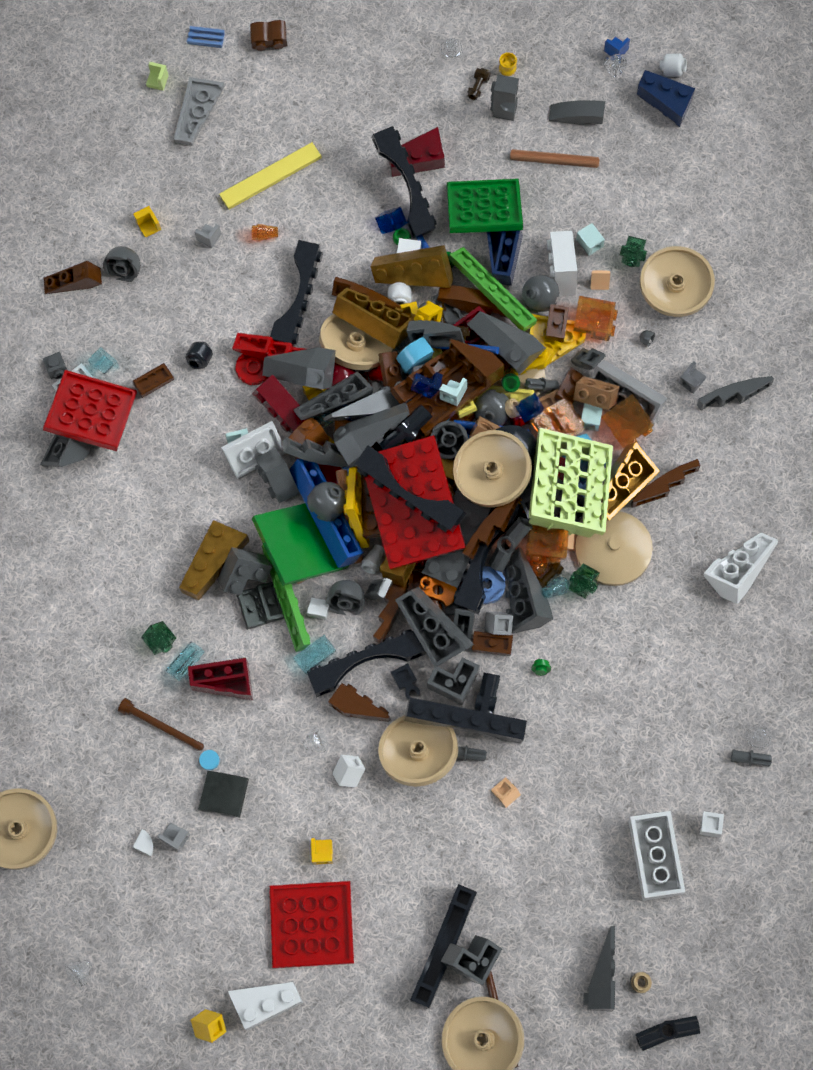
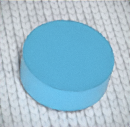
(209, 760)

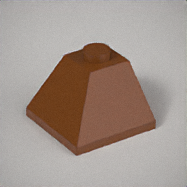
(310, 430)

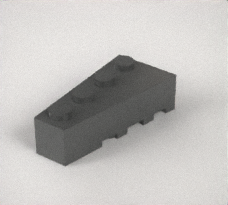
(432, 627)

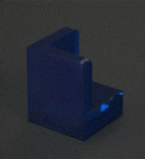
(391, 220)
(427, 386)
(529, 407)

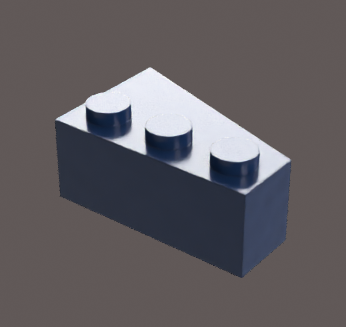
(666, 95)
(504, 253)

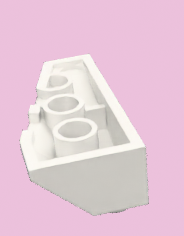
(738, 570)

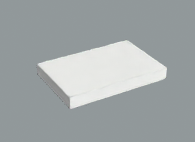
(244, 450)

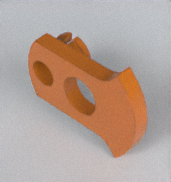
(448, 590)

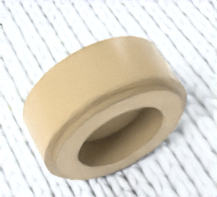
(511, 409)

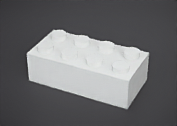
(656, 855)

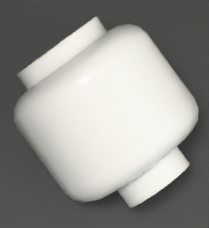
(673, 65)
(400, 293)

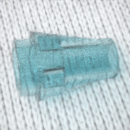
(557, 587)

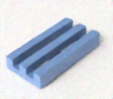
(206, 35)

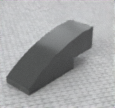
(578, 112)
(435, 333)

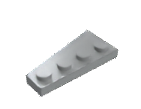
(196, 107)

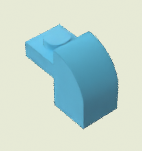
(415, 354)

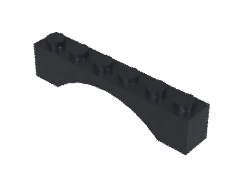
(388, 146)
(306, 260)
(441, 511)
(472, 593)
(327, 677)
(489, 724)
(449, 933)

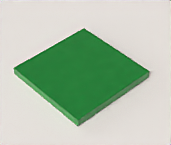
(484, 206)
(294, 544)

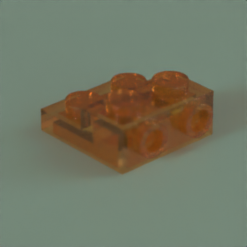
(595, 318)
(559, 419)
(628, 421)
(547, 544)

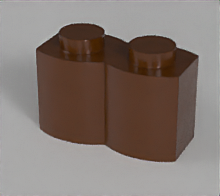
(268, 35)

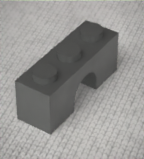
(504, 97)

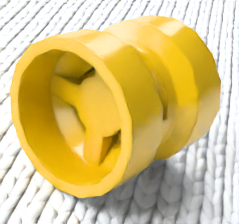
(507, 64)

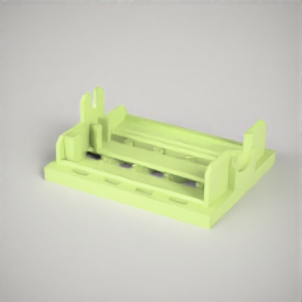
(543, 494)

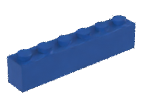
(335, 533)

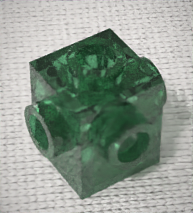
(633, 251)
(584, 581)
(159, 638)

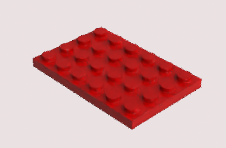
(404, 531)

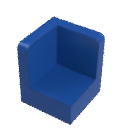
(616, 46)

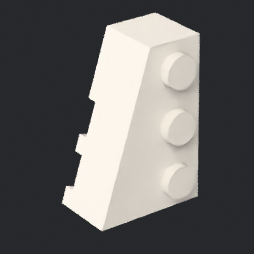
(563, 261)
(264, 1002)

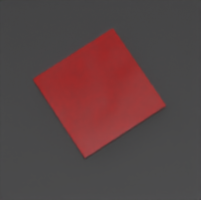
(90, 410)
(311, 924)

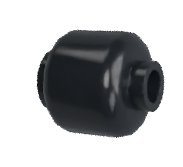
(199, 355)

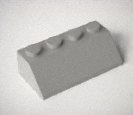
(647, 397)

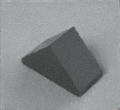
(464, 621)

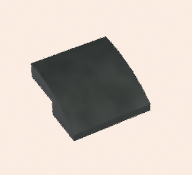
(269, 603)
(223, 794)

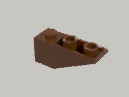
(78, 277)
(480, 362)
(351, 704)

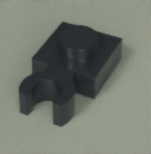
(405, 679)

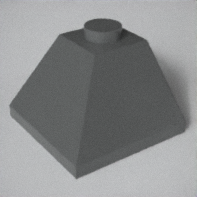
(65, 451)

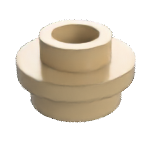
(641, 975)

